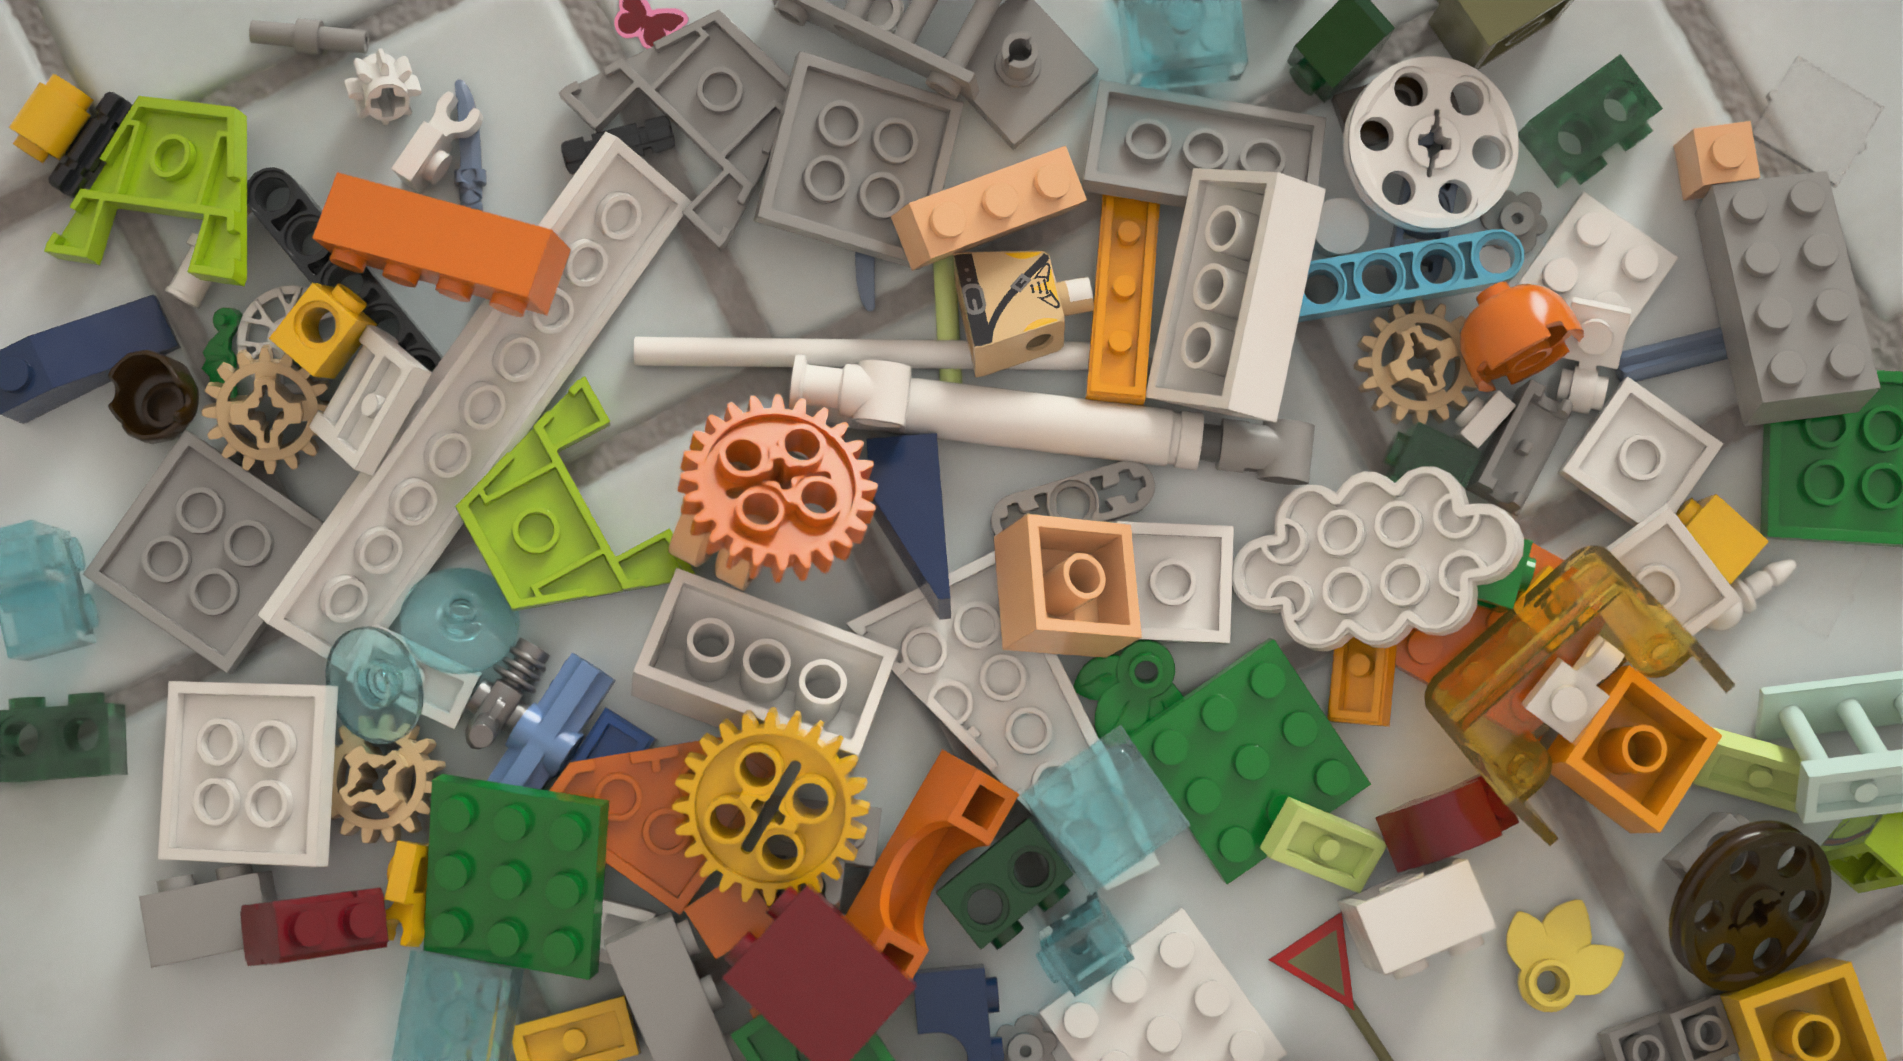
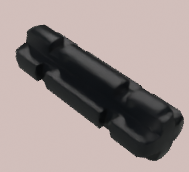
(655, 135)
(89, 145)

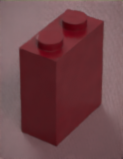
(817, 977)

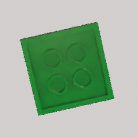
(1837, 474)
(1243, 749)
(516, 876)

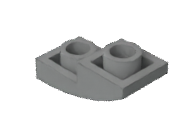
(1679, 1033)

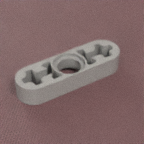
(1109, 478)

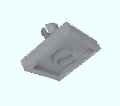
(1025, 70)

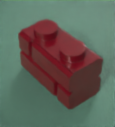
(313, 926)

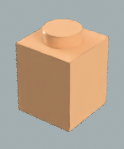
(1715, 157)

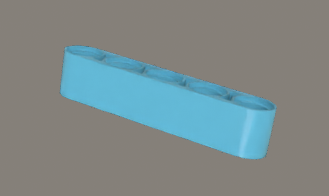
(1405, 265)

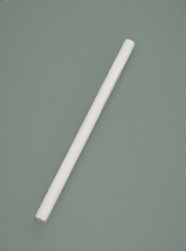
(836, 353)

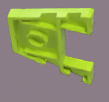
(171, 163)
(538, 527)

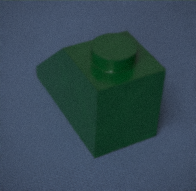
(1339, 47)

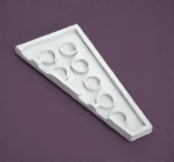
(1002, 704)

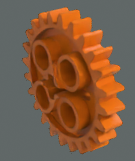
(777, 488)

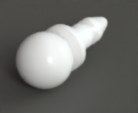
(1751, 589)

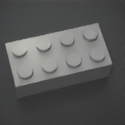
(1786, 298)

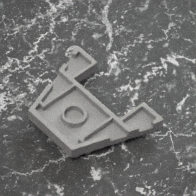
(712, 90)

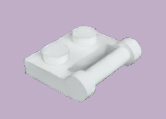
(371, 401)

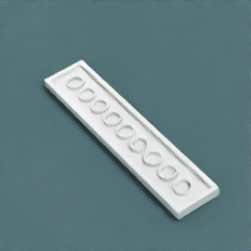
(477, 407)

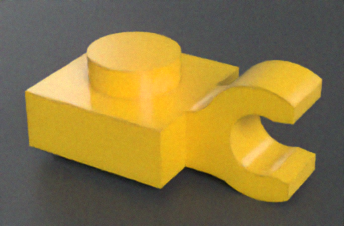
(408, 892)

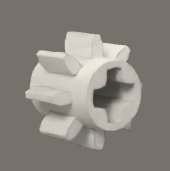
(382, 87)

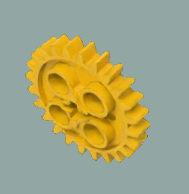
(726, 779)

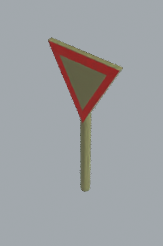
(1323, 963)

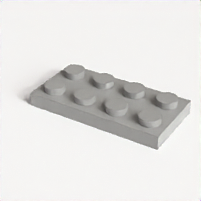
(1153, 139)

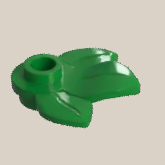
(1123, 695)

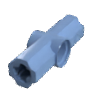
(553, 728)

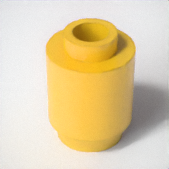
(51, 119)

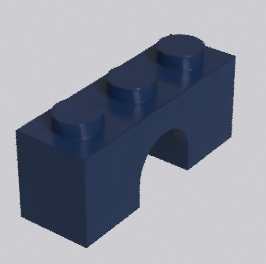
(958, 1004)

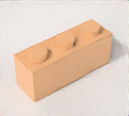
(988, 208)

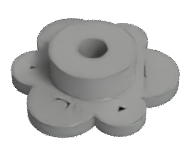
(1524, 207)
(1027, 1032)

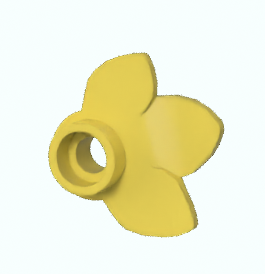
(1563, 948)

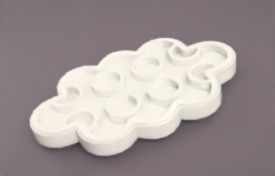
(1377, 559)

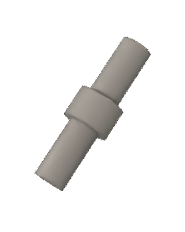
(309, 36)

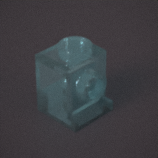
(1097, 958)

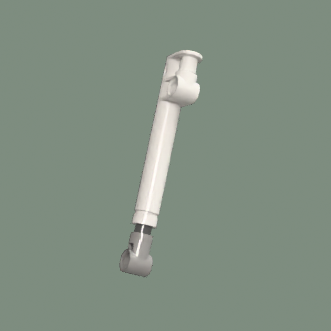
(888, 400)

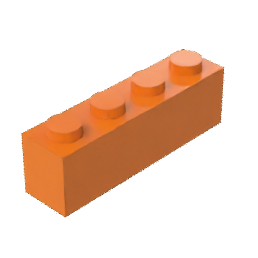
(442, 245)

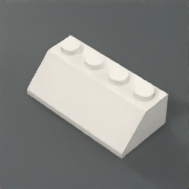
(1235, 292)
(733, 653)

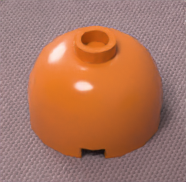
(1516, 333)

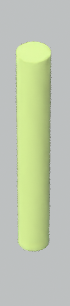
(946, 311)

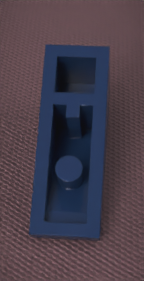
(77, 356)
(912, 510)

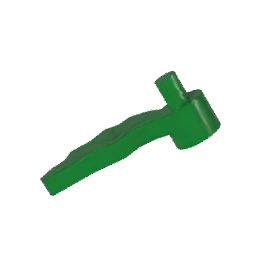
(220, 346)

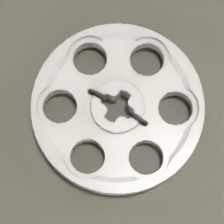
(1451, 129)

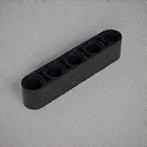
(298, 220)

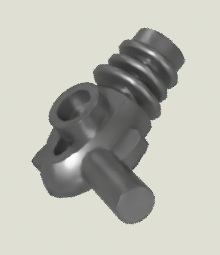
(499, 704)

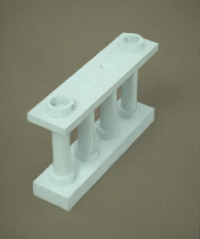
(1846, 784)

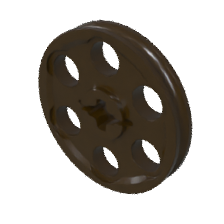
(1750, 905)

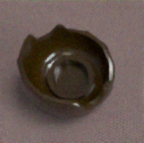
(153, 396)

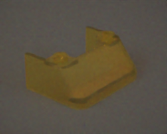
(1484, 685)

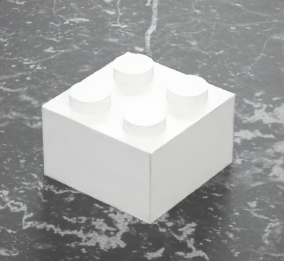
(1418, 916)

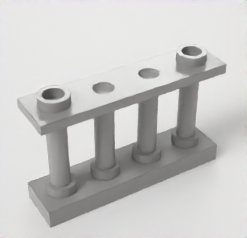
(943, 75)

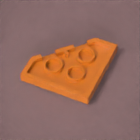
(642, 819)

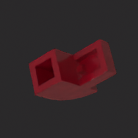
(1444, 823)

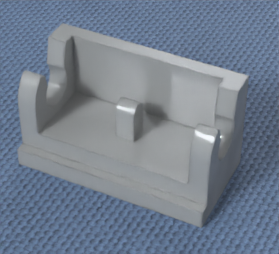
(1520, 448)

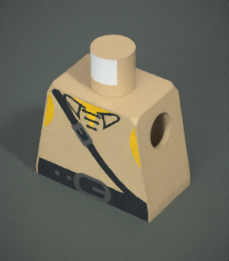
(1014, 306)

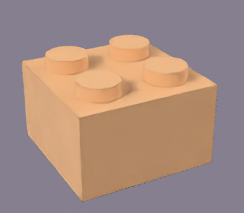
(1067, 586)

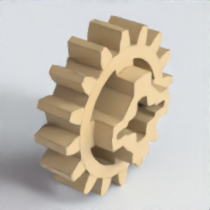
(1410, 342)
(242, 409)
(396, 798)

